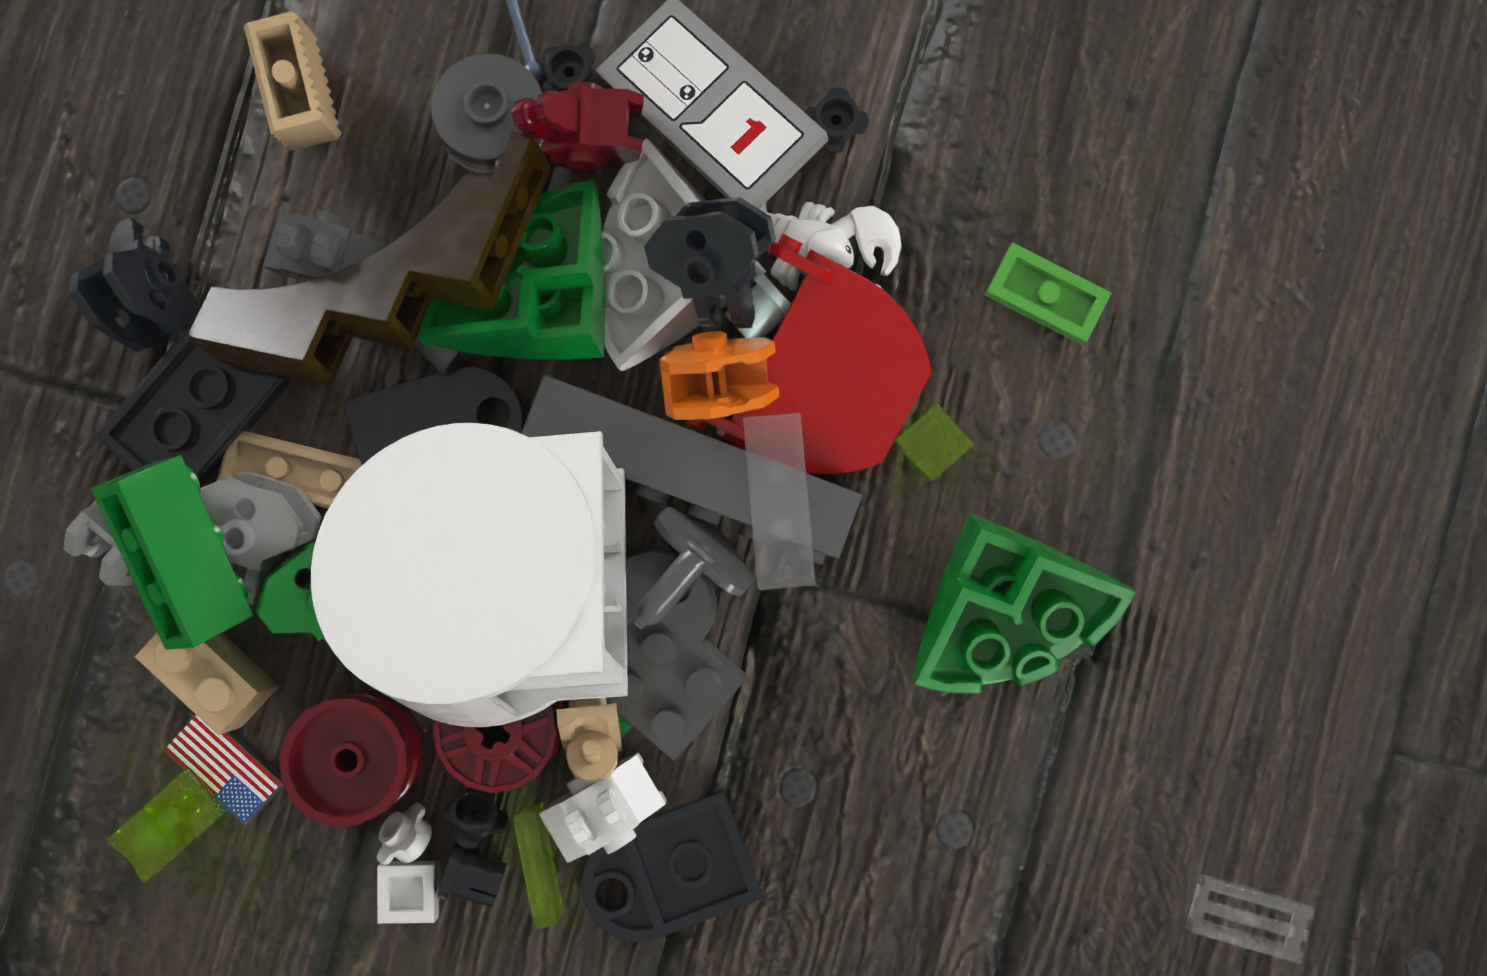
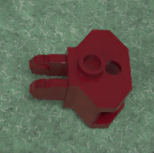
(583, 125)

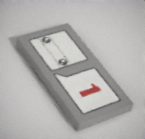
(713, 105)

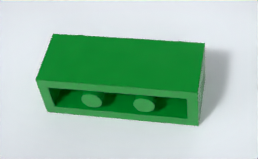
(173, 552)

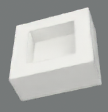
(408, 892)

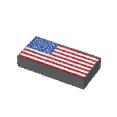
(227, 767)

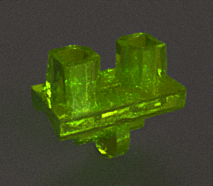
(167, 824)

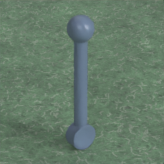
(522, 36)

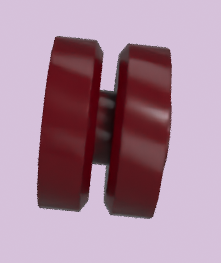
(319, 765)

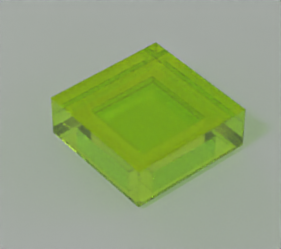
(933, 442)

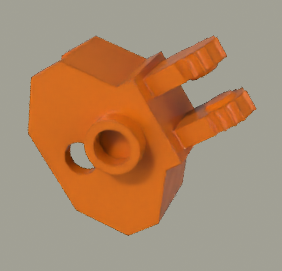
(717, 376)

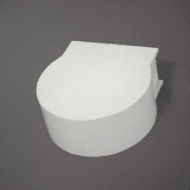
(478, 573)

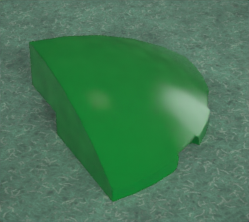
(551, 293)
(1011, 611)

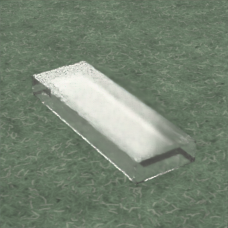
(779, 501)

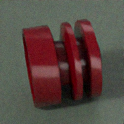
(502, 764)

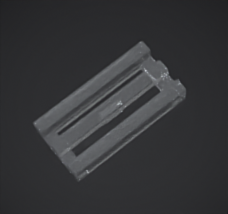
(1294, 932)

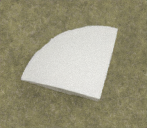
(641, 306)

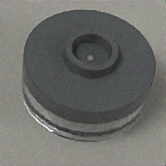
(475, 106)

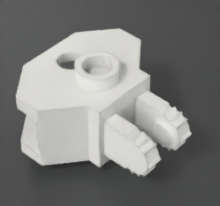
(602, 811)

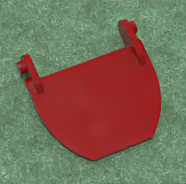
(842, 363)

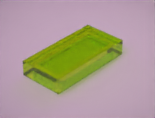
(538, 866)

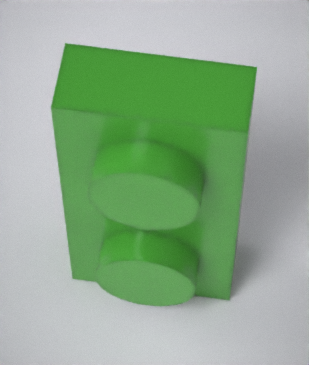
(1047, 294)

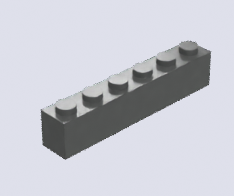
(682, 463)

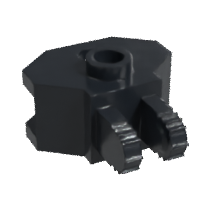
(712, 254)
(137, 285)

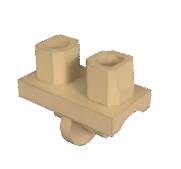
(590, 738)

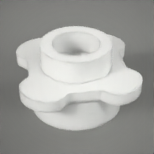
(404, 835)

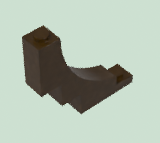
(448, 257)

